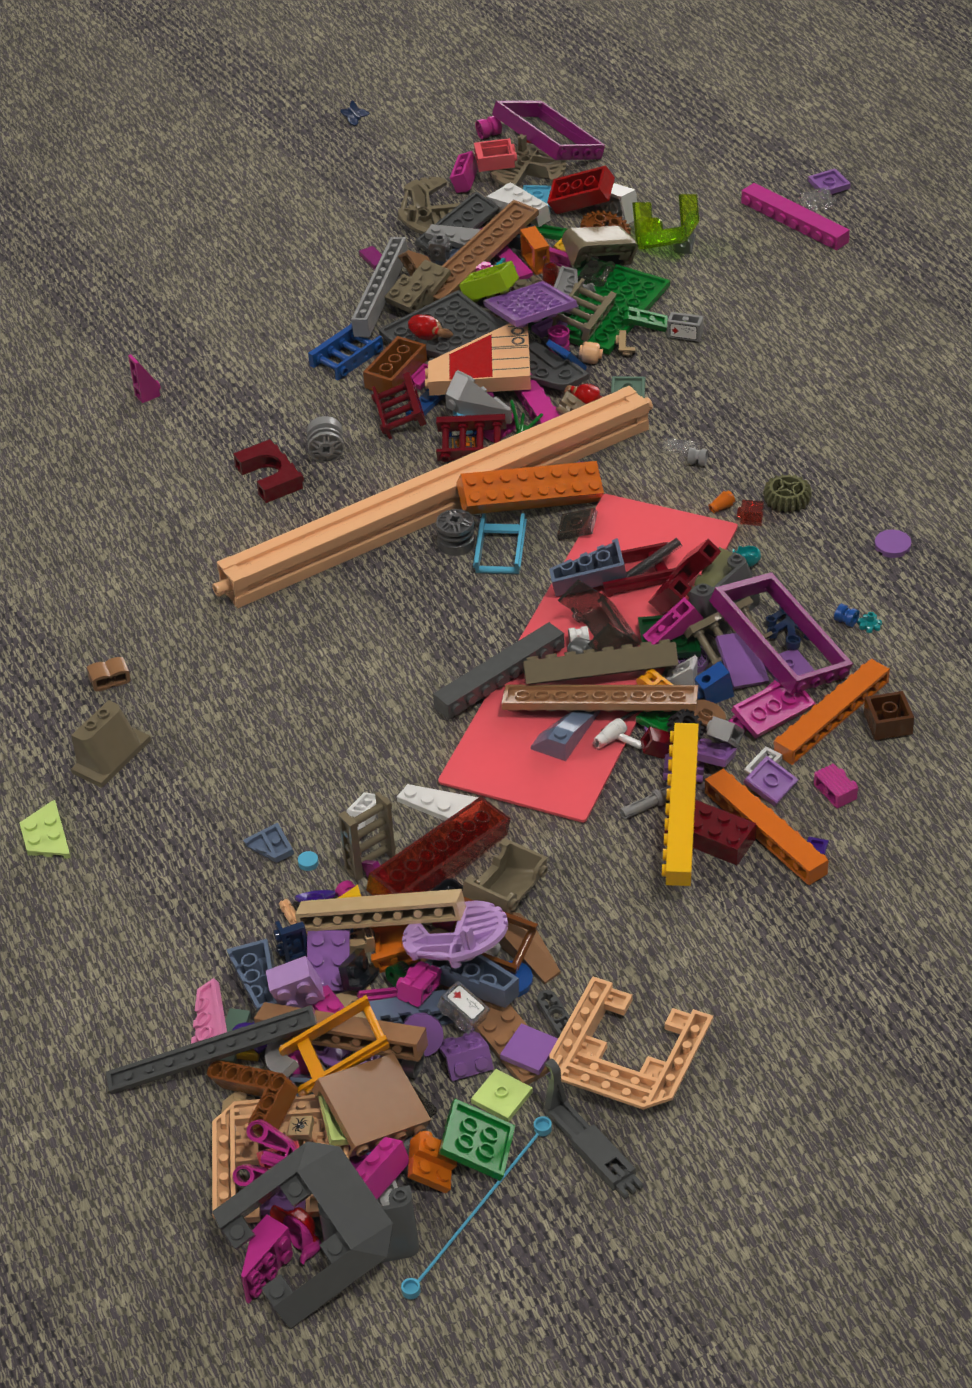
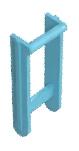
(500, 528)

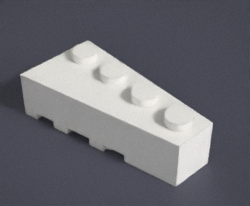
(510, 192)
(621, 202)

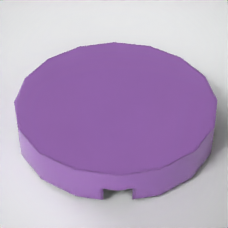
(892, 543)
(433, 1029)

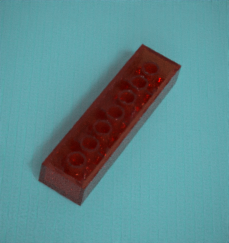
(441, 850)

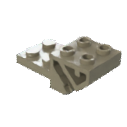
(418, 290)

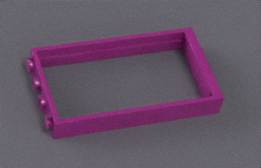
(512, 112)
(723, 600)

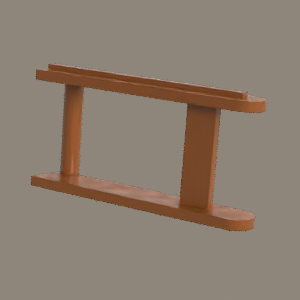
(518, 921)

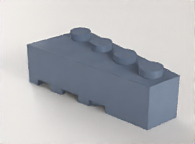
(398, 1011)

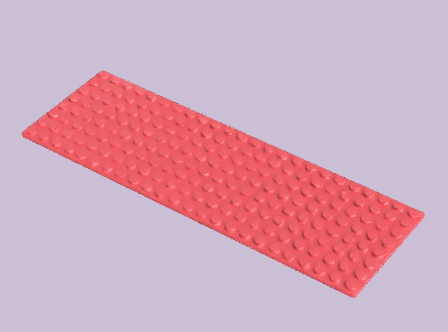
(496, 748)

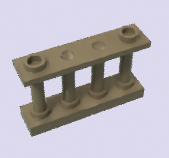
(595, 319)
(712, 623)
(351, 835)

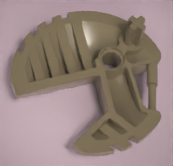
(530, 164)
(421, 214)

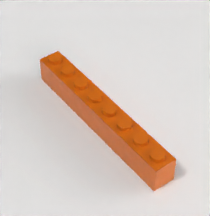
(831, 711)
(770, 829)

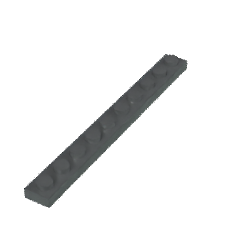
(211, 1049)

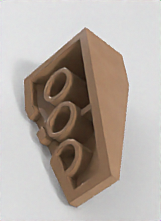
(537, 956)

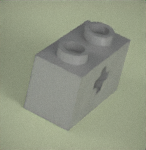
(725, 731)

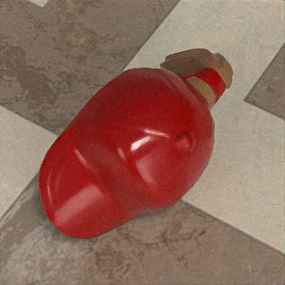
(427, 328)
(586, 392)

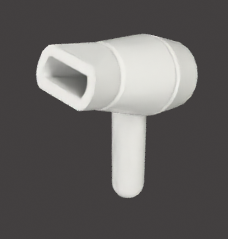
(614, 731)

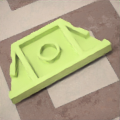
(44, 833)

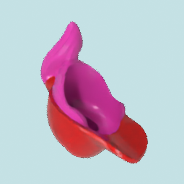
(300, 1228)

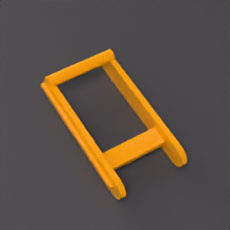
(304, 1044)

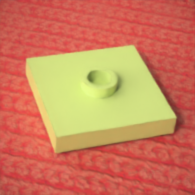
(501, 1095)

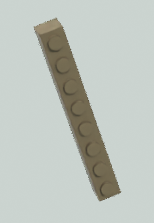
(600, 663)

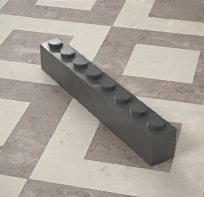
(497, 671)

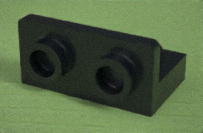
(355, 971)

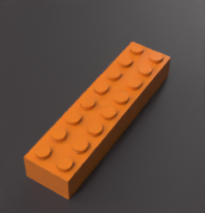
(530, 487)

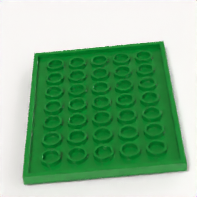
(632, 290)

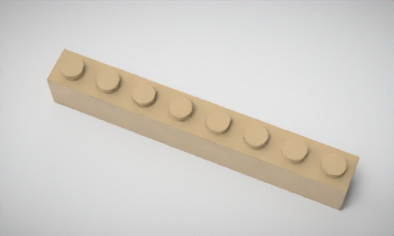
(381, 910)

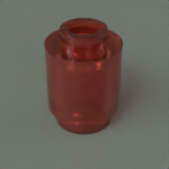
(550, 273)

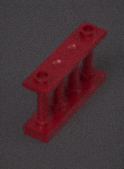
(414, 405)
(467, 423)

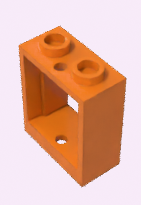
(534, 249)

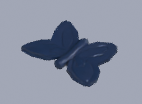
(354, 113)

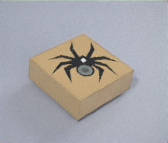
(300, 1127)

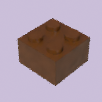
(888, 715)

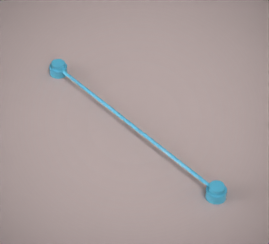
(411, 1287)

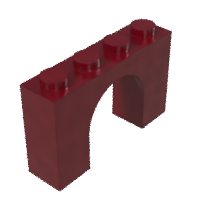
(269, 456)
(677, 585)

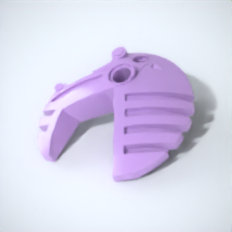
(476, 933)

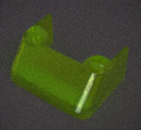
(650, 231)

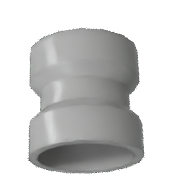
(697, 456)

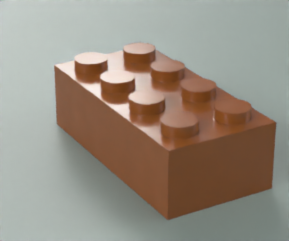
(396, 359)

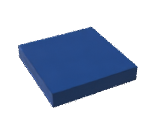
(565, 354)

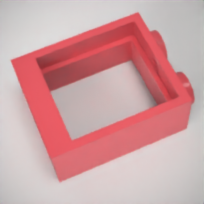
(496, 148)

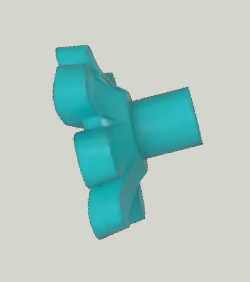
(869, 622)

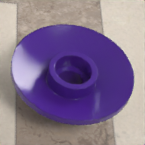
(315, 895)

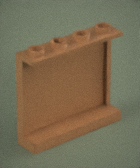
(373, 1103)

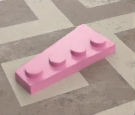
(210, 1012)

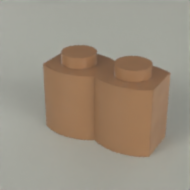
(108, 674)

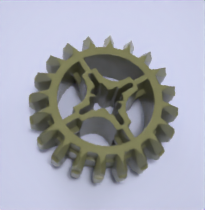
(787, 493)

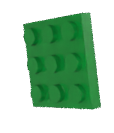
(477, 1139)

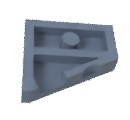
(270, 843)

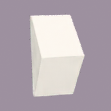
(684, 672)

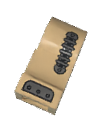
(362, 939)

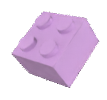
(295, 983)

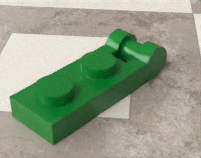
(644, 318)

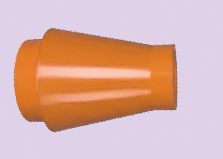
(722, 502)

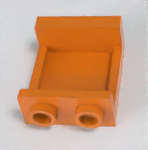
(389, 947)

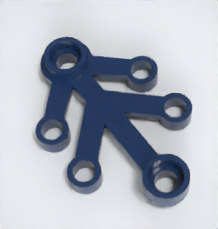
(792, 640)

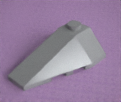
(469, 399)

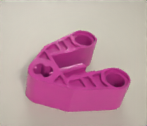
(271, 1138)

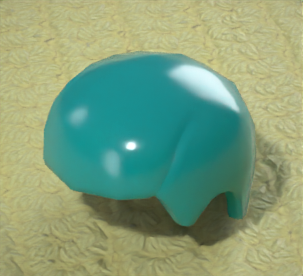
(751, 554)

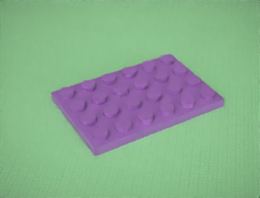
(530, 304)

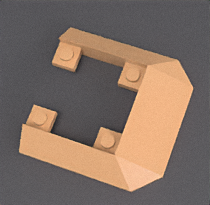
(581, 1054)
(234, 1148)

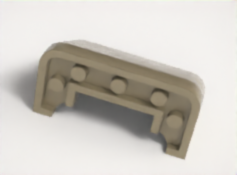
(598, 241)
(508, 877)

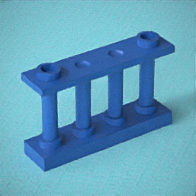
(343, 340)

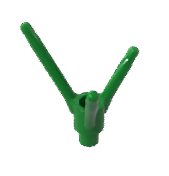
(521, 427)

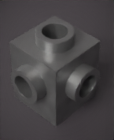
(440, 248)

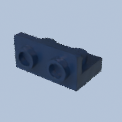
(291, 941)

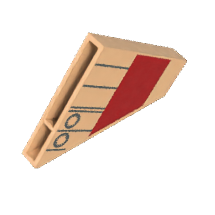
(494, 360)

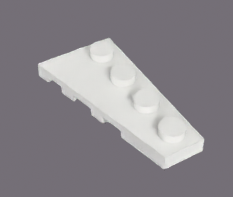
(433, 801)

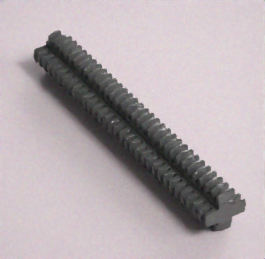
(668, 548)

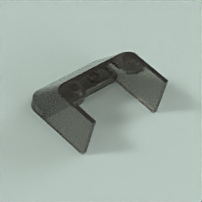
(600, 617)

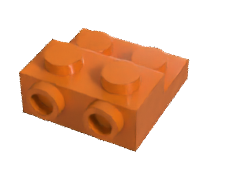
(427, 1165)

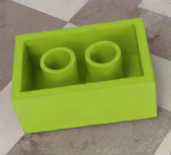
(489, 281)

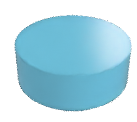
(308, 861)

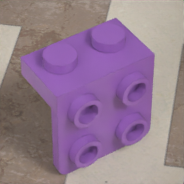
(466, 1055)

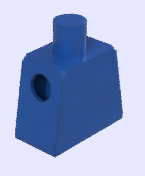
(714, 684)

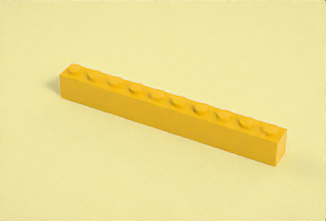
(681, 806)

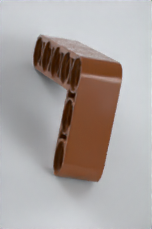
(274, 1088)

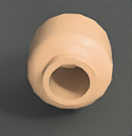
(590, 352)

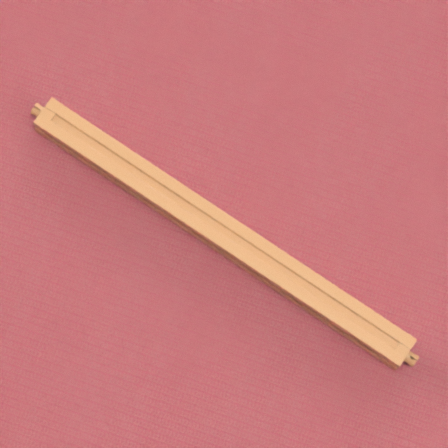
(422, 499)

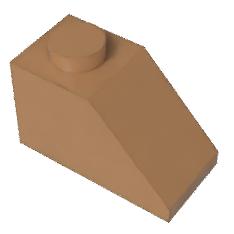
(412, 260)

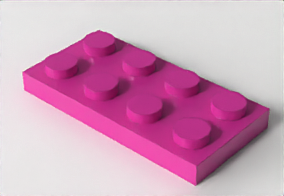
(771, 709)

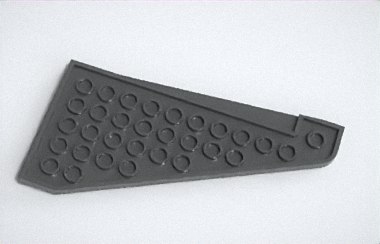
(470, 322)

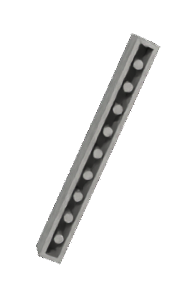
(381, 282)

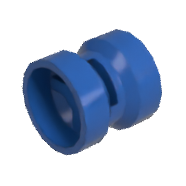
(846, 615)

